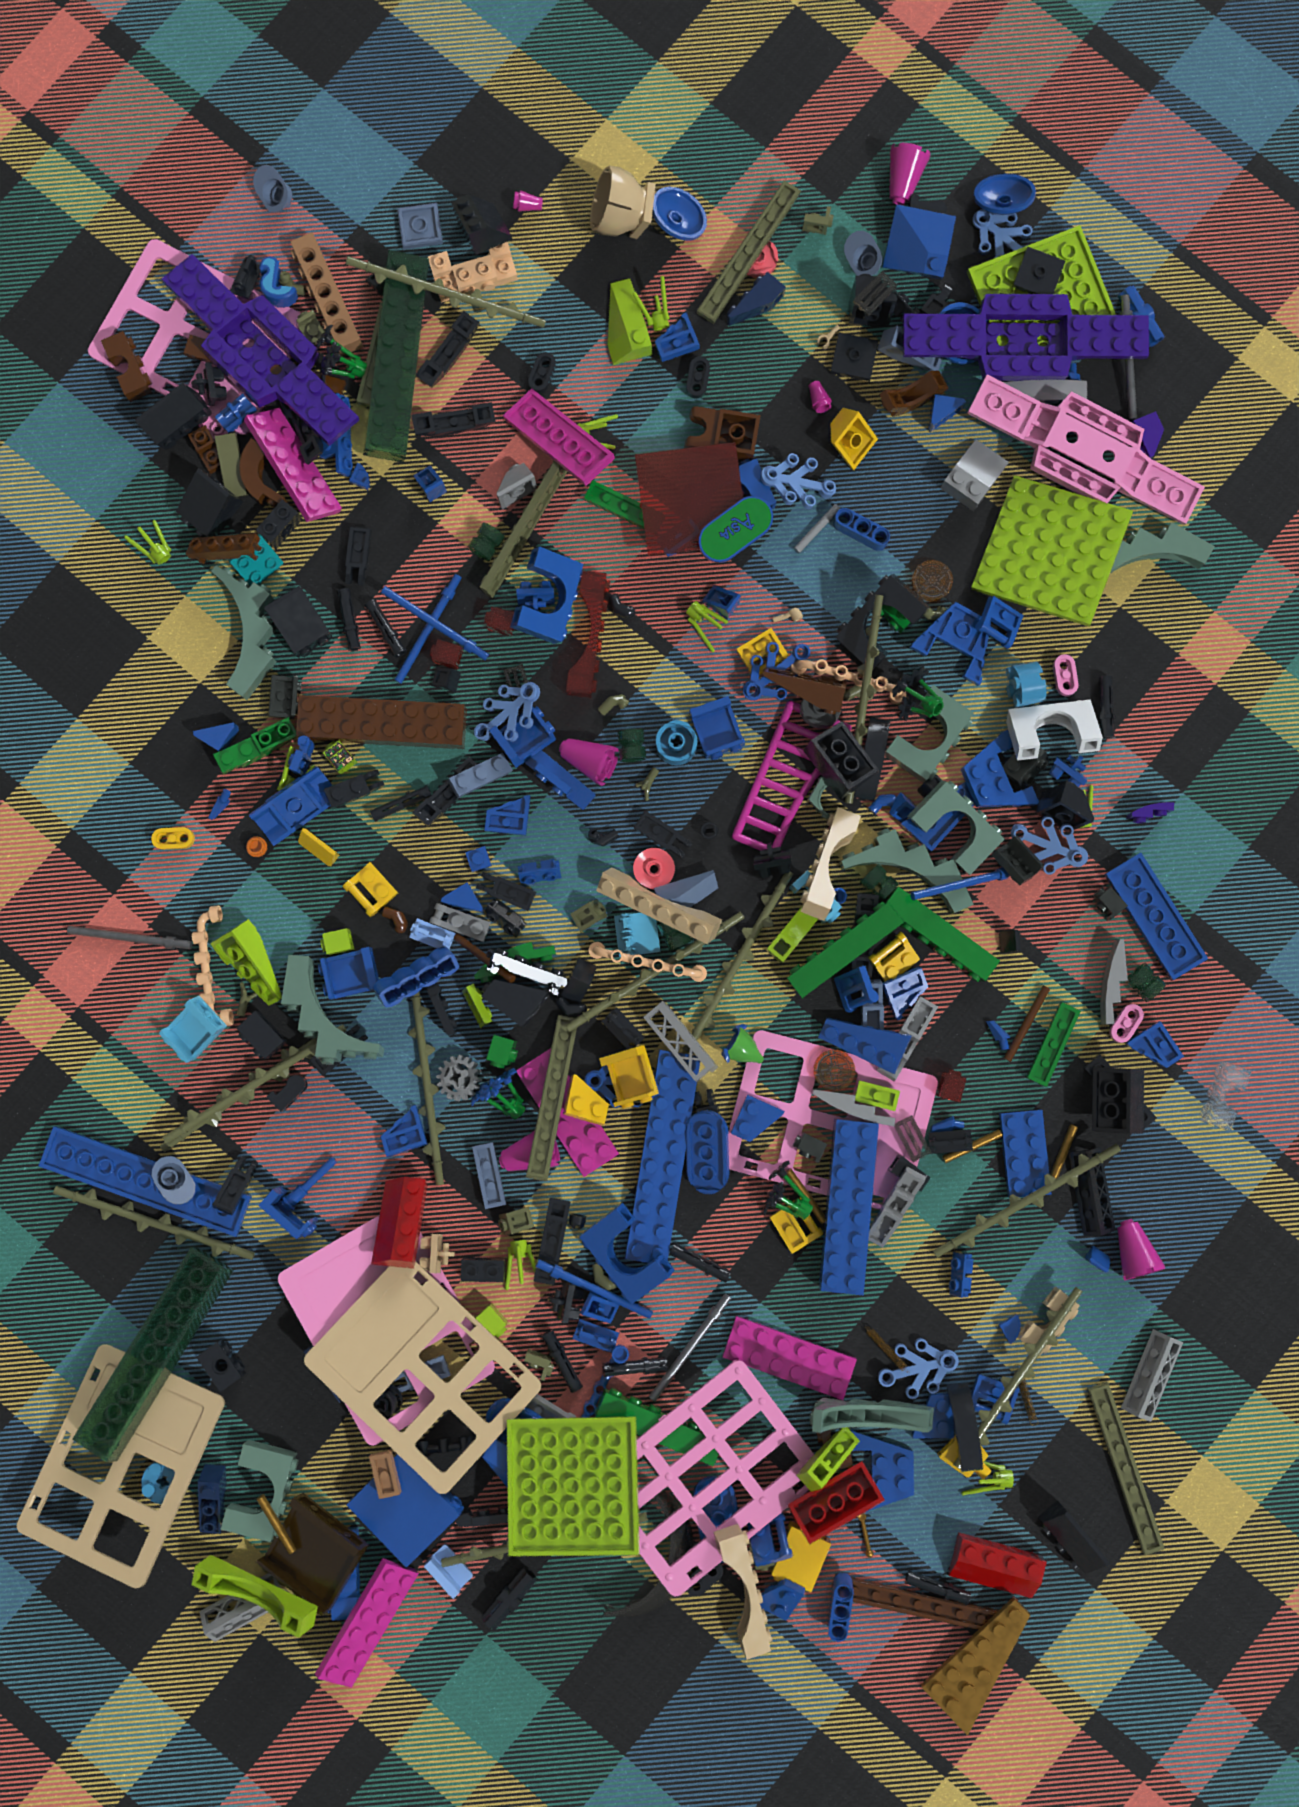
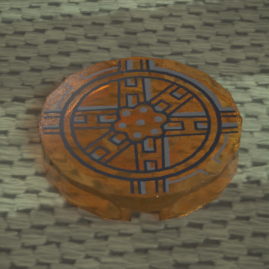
(932, 580)
(834, 1070)

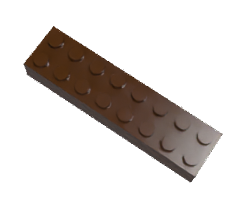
(382, 722)

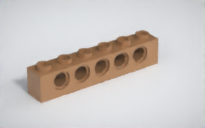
(305, 248)

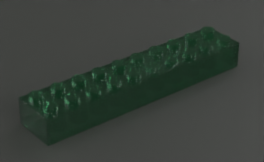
(395, 361)
(152, 1355)

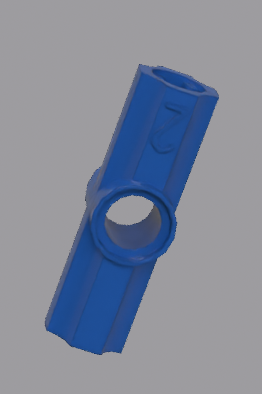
(1138, 307)

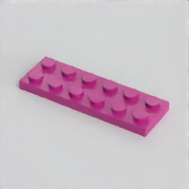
(559, 437)
(282, 450)
(583, 1140)
(789, 1357)
(366, 1623)

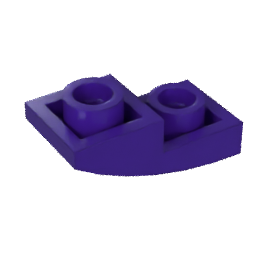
(1146, 812)

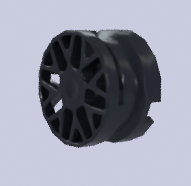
(387, 1401)

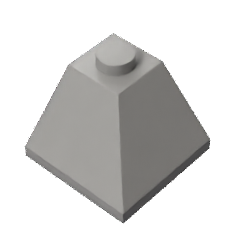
(516, 485)

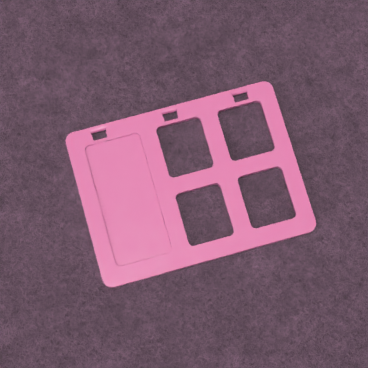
(171, 324)
(915, 1099)
(334, 1279)

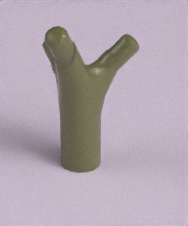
(647, 782)
(244, 1000)

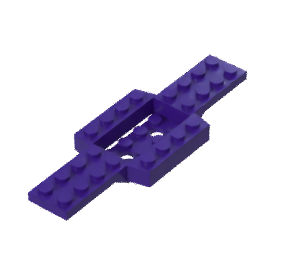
(1022, 357)
(250, 367)

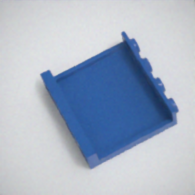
(408, 1520)

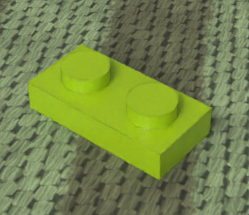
(480, 1011)
(877, 1095)

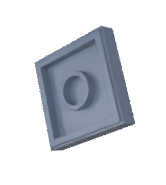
(420, 226)

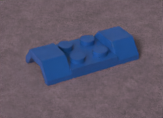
(293, 806)

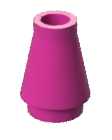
(526, 202)
(820, 400)

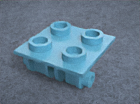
(636, 934)

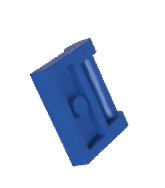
(1004, 617)
(853, 982)
(990, 1390)
(763, 1543)

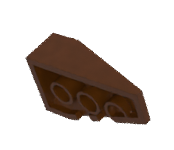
(822, 692)

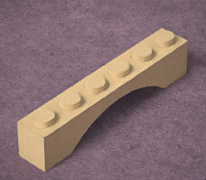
(820, 893)
(682, 918)
(751, 1631)

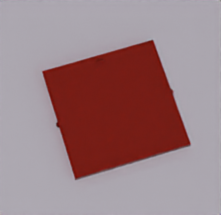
(684, 493)

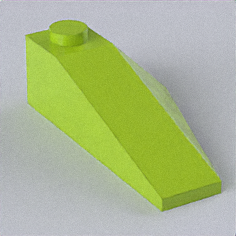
(627, 329)
(246, 953)

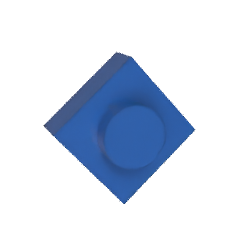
(478, 859)

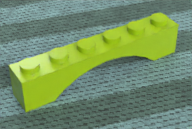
(290, 1611)

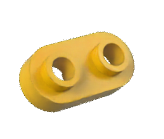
(174, 838)

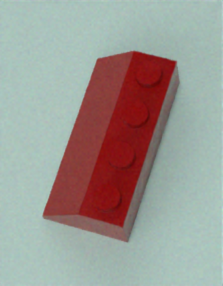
(400, 1222)
(836, 1503)
(997, 1565)

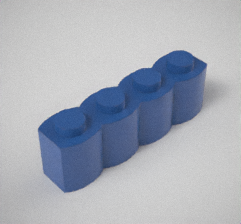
(411, 979)
(349, 1595)

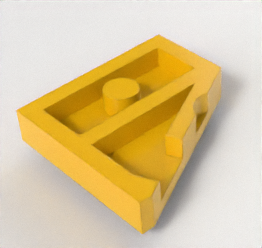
(584, 1102)

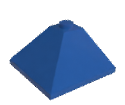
(919, 242)

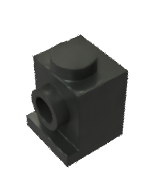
(1109, 902)
(809, 1146)

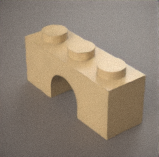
(1031, 1332)

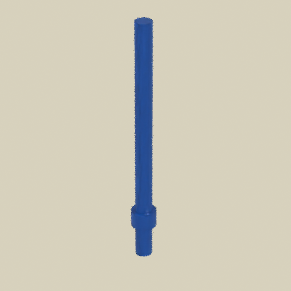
(447, 594)
(469, 645)
(999, 874)
(557, 1272)

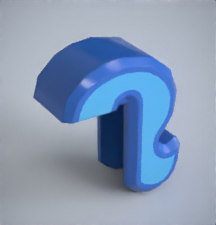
(269, 284)

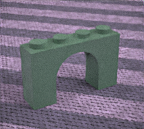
(920, 762)
(983, 836)
(278, 1466)

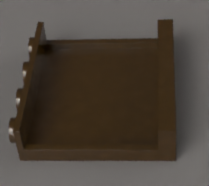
(323, 1554)

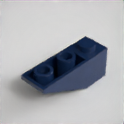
(760, 299)
(211, 1498)

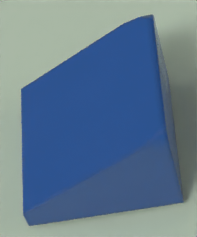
(902, 807)
(1098, 1259)

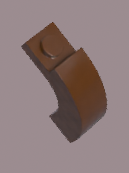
(913, 395)
(251, 470)

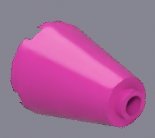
(906, 169)
(590, 758)
(517, 1155)
(1136, 1251)

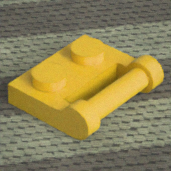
(757, 647)
(375, 884)
(898, 961)
(792, 1232)

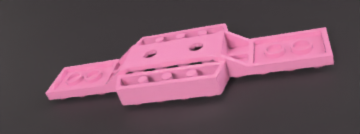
(1096, 432)

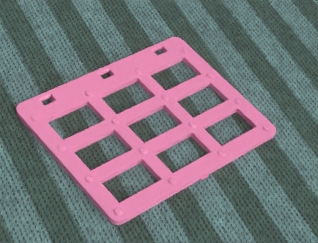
(758, 1511)

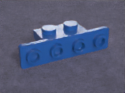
(341, 449)
(560, 779)

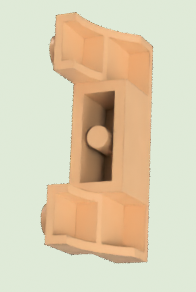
(479, 273)

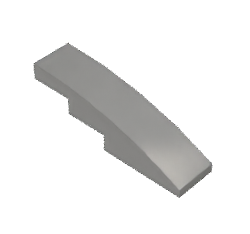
(1050, 390)
(1114, 973)
(914, 1025)
(847, 1104)
(895, 1206)

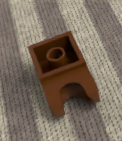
(721, 428)

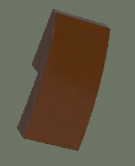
(206, 448)

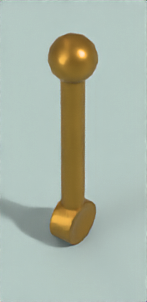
(869, 1553)

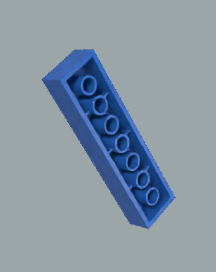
(848, 1207)

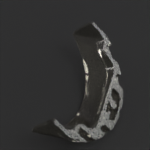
(680, 1542)

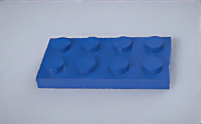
(1024, 1151)

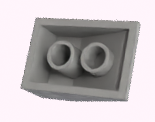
(974, 475)

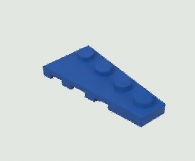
(941, 827)
(874, 1045)

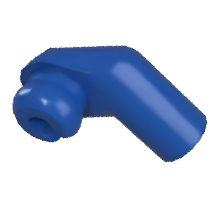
(882, 800)

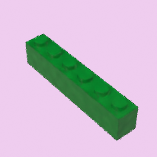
(943, 936)
(846, 949)
(681, 1439)

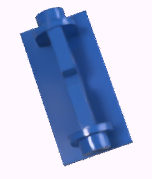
(531, 874)
(959, 1284)
(595, 1335)

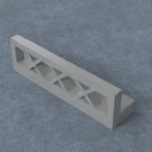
(685, 1034)
(1150, 1375)
(241, 1615)

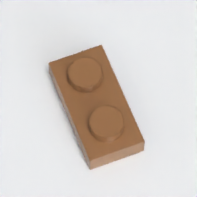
(385, 1474)

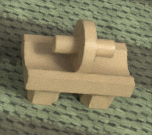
(434, 1243)

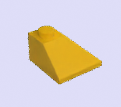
(851, 436)

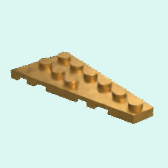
(970, 1673)

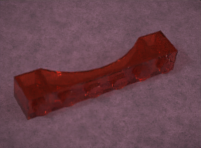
(581, 675)

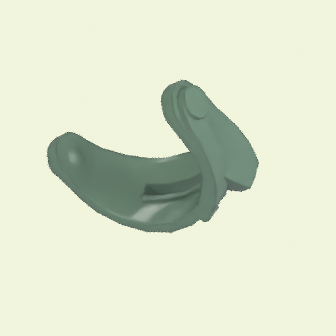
(816, 794)

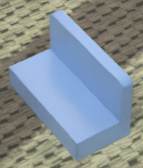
(451, 1577)

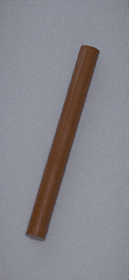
(482, 956)
(1026, 1023)

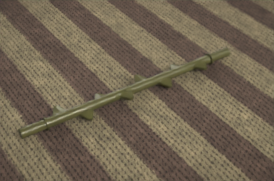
(438, 287)
(866, 671)
(744, 954)
(646, 975)
(284, 1055)
(429, 1089)
(246, 1091)
(1035, 1197)
(144, 1221)
(1025, 1370)
(497, 1551)

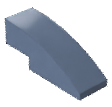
(873, 1013)

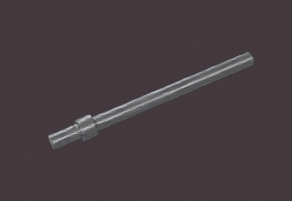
(1129, 365)
(169, 942)
(714, 1314)

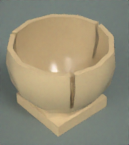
(621, 204)

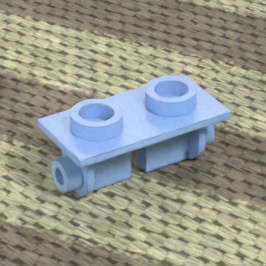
(431, 934)

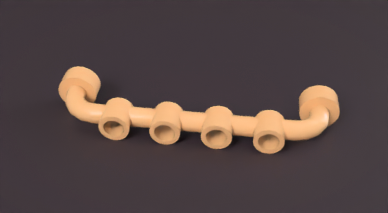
(801, 666)
(203, 957)
(697, 972)

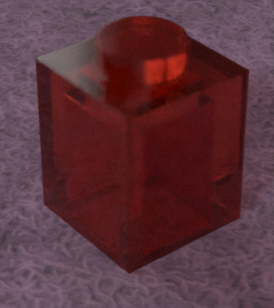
(499, 621)
(446, 654)
(951, 1086)

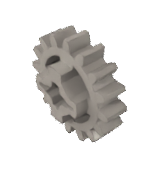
(451, 1077)

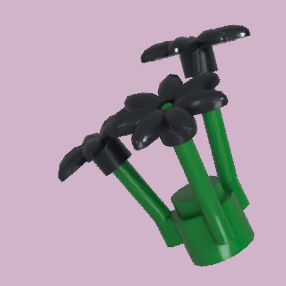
(353, 365)
(931, 704)
(799, 1208)

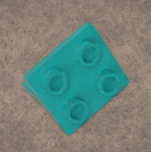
(259, 569)

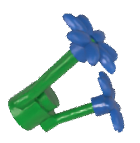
(512, 1107)

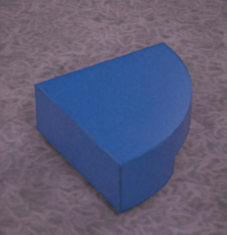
(360, 477)
(1011, 1328)

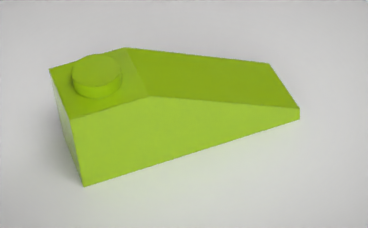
(827, 1459)

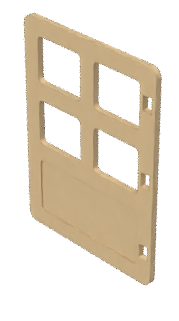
(384, 1337)
(170, 1434)

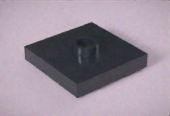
(1038, 272)
(854, 357)

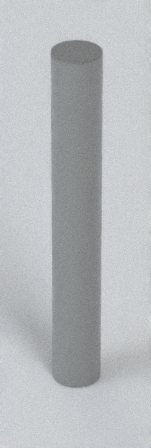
(817, 528)

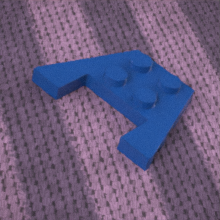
(958, 631)
(989, 781)
(890, 1467)

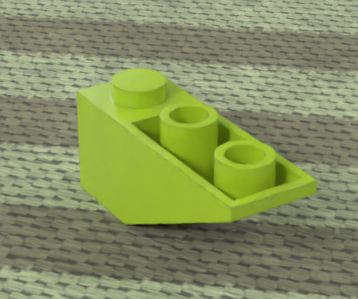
(791, 936)

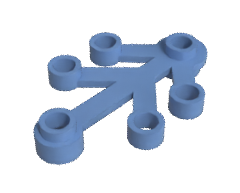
(1001, 235)
(796, 482)
(510, 710)
(1053, 846)
(921, 1368)

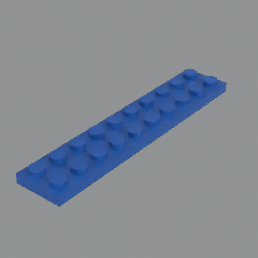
(662, 1159)
(132, 1178)

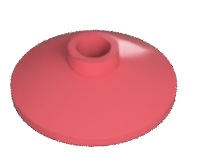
(649, 858)

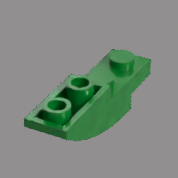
(256, 747)
(525, 950)

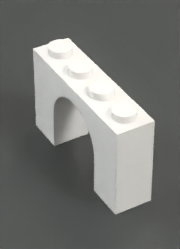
(1075, 716)

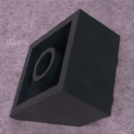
(1066, 806)

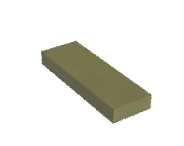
(229, 461)

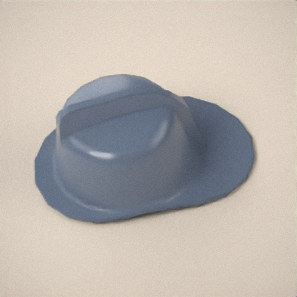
(272, 189)
(863, 253)
(173, 1180)

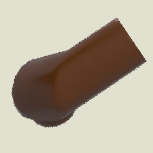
(398, 918)

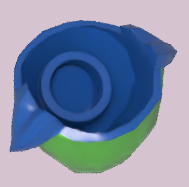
(742, 1047)

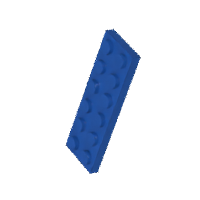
(1156, 916)

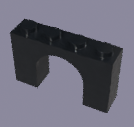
(894, 594)

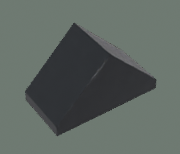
(579, 980)

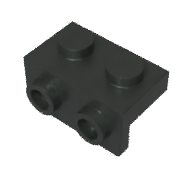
(283, 696)
(1026, 770)
(1018, 860)

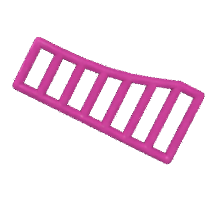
(761, 780)

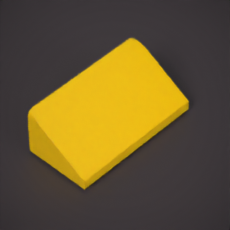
(317, 847)

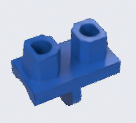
(235, 413)
(535, 597)
(1061, 766)

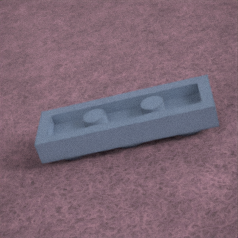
(480, 775)
(489, 1175)

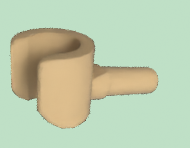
(827, 337)
(794, 613)

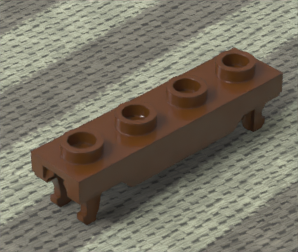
(223, 547)

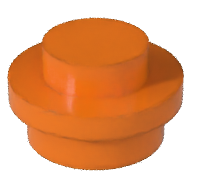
(256, 846)

